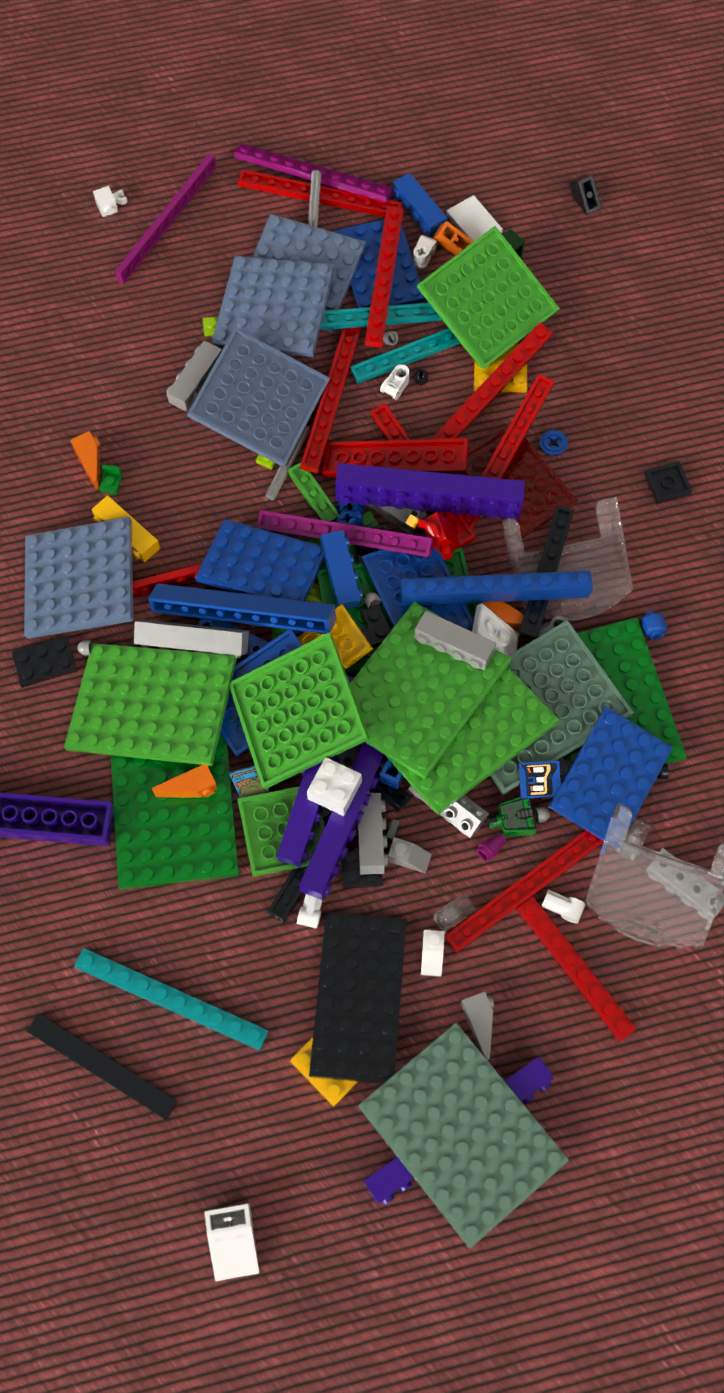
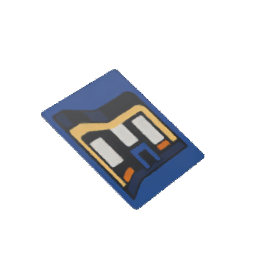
(539, 779)

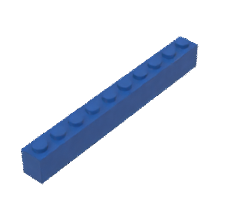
(496, 588)
(243, 608)

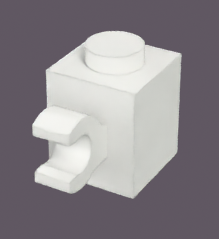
(107, 201)

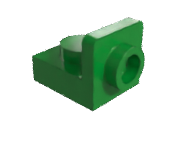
(111, 479)

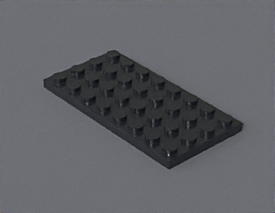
(358, 998)

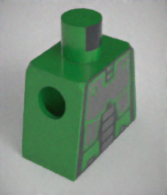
(514, 818)

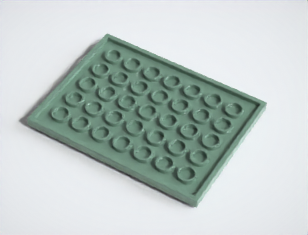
(573, 689)
(463, 1135)

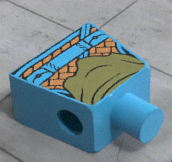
(247, 782)

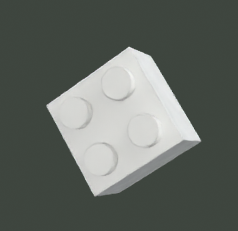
(334, 786)

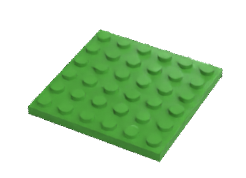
(488, 297)
(298, 711)

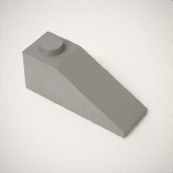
(480, 1016)

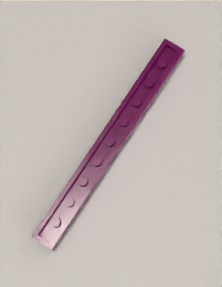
(304, 170)
(165, 219)
(357, 535)

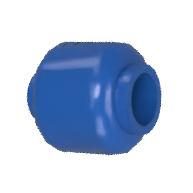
(653, 625)

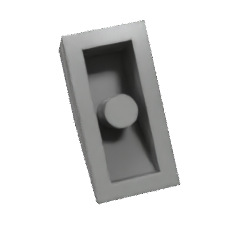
(409, 855)

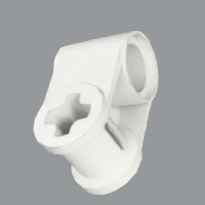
(423, 251)
(394, 384)

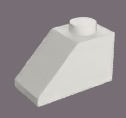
(432, 953)

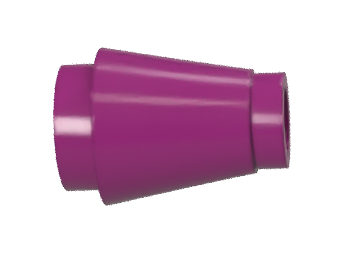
(489, 848)

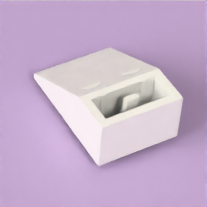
(232, 1242)

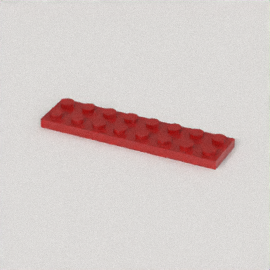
(416, 455)

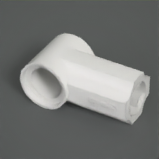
(568, 908)
(310, 912)

